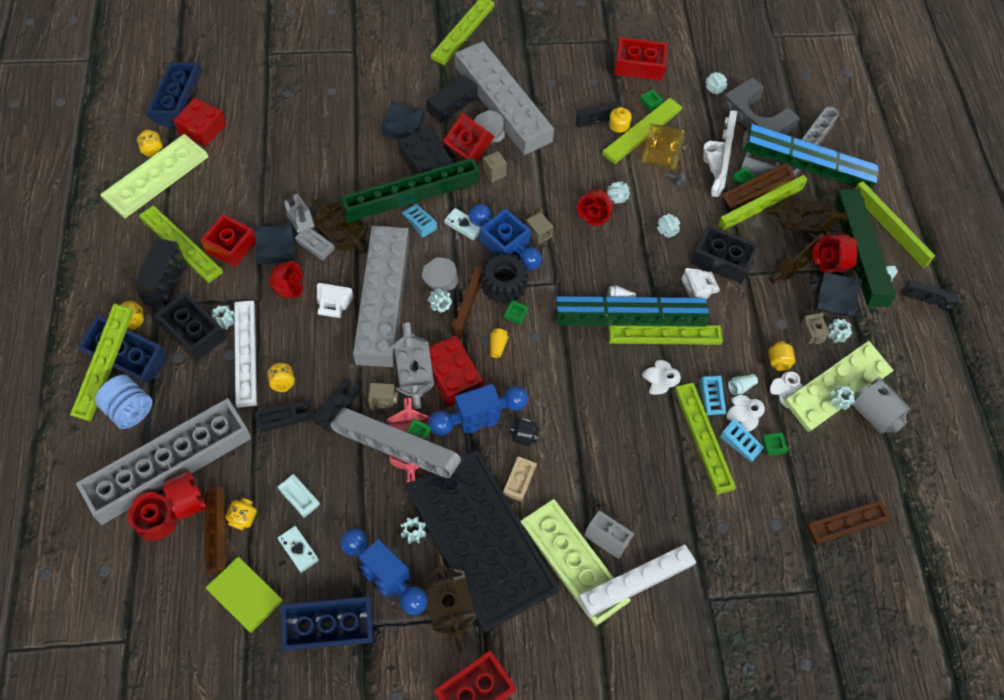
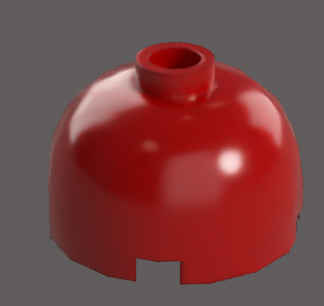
(595, 207)
(286, 280)

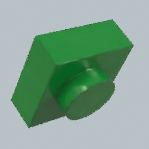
(651, 100)
(743, 176)
(516, 312)
(419, 429)
(774, 444)

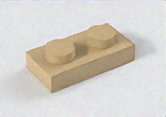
(519, 479)

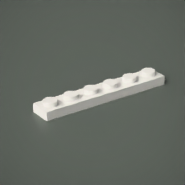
(245, 354)
(636, 580)

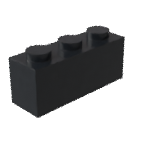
(452, 98)

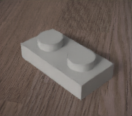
(315, 243)

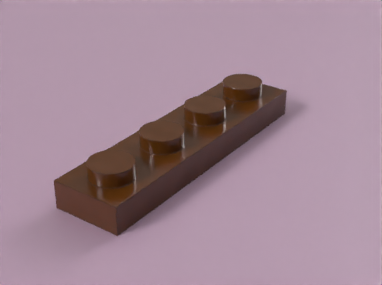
(759, 186)
(469, 296)
(848, 522)
(215, 531)

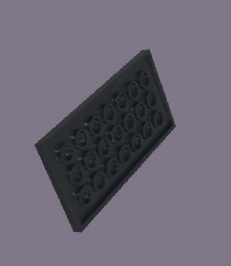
(484, 539)

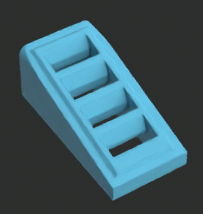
(422, 230)
(717, 381)
(738, 445)

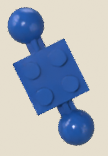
(505, 235)
(478, 409)
(385, 570)

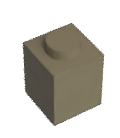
(494, 166)
(540, 228)

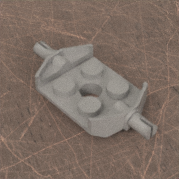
(408, 350)

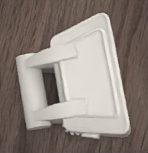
(696, 283)
(333, 297)

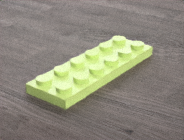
(154, 176)
(856, 370)
(569, 554)

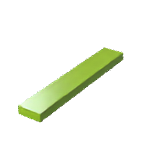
(462, 31)
(640, 131)
(761, 203)
(895, 226)
(192, 253)
(665, 335)
(102, 361)
(704, 439)

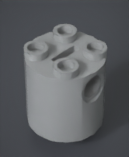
(881, 407)

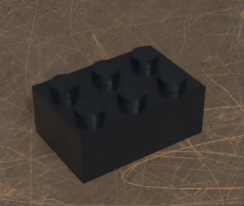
(423, 151)
(724, 254)
(160, 273)
(190, 326)

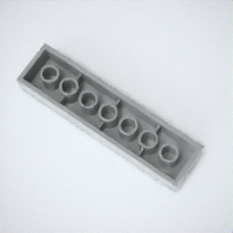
(502, 94)
(381, 297)
(171, 454)

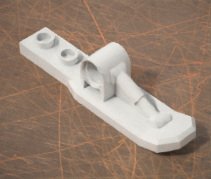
(718, 155)

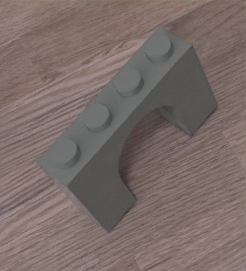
(748, 93)

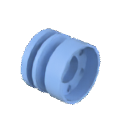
(123, 401)

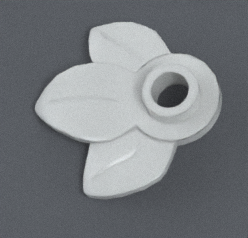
(658, 377)
(784, 388)
(743, 413)

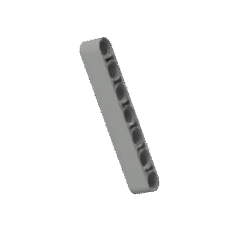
(819, 129)
(396, 442)

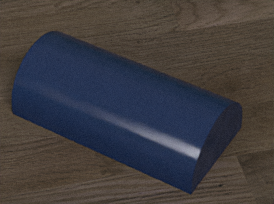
(173, 92)
(136, 354)
(327, 623)

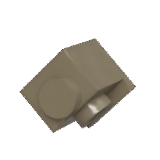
(814, 329)
(382, 395)

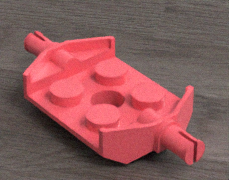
(402, 422)

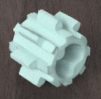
(716, 83)
(618, 192)
(668, 225)
(439, 300)
(223, 316)
(839, 330)
(841, 397)
(415, 536)

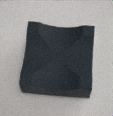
(402, 121)
(274, 244)
(837, 294)

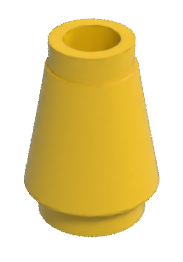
(498, 340)

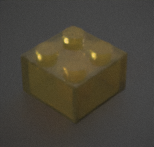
(663, 146)

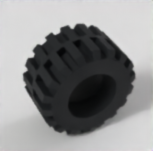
(508, 266)

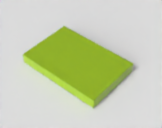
(244, 594)

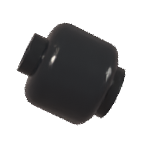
(524, 432)

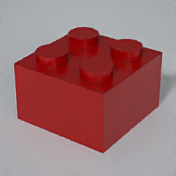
(200, 122)
(468, 138)
(228, 240)

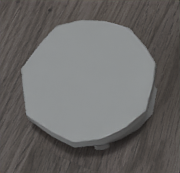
(493, 123)
(440, 274)

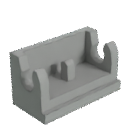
(757, 167)
(299, 214)
(608, 534)

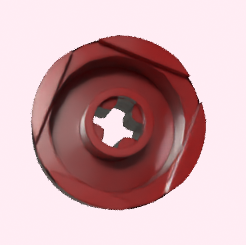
(835, 253)
(183, 495)
(141, 517)

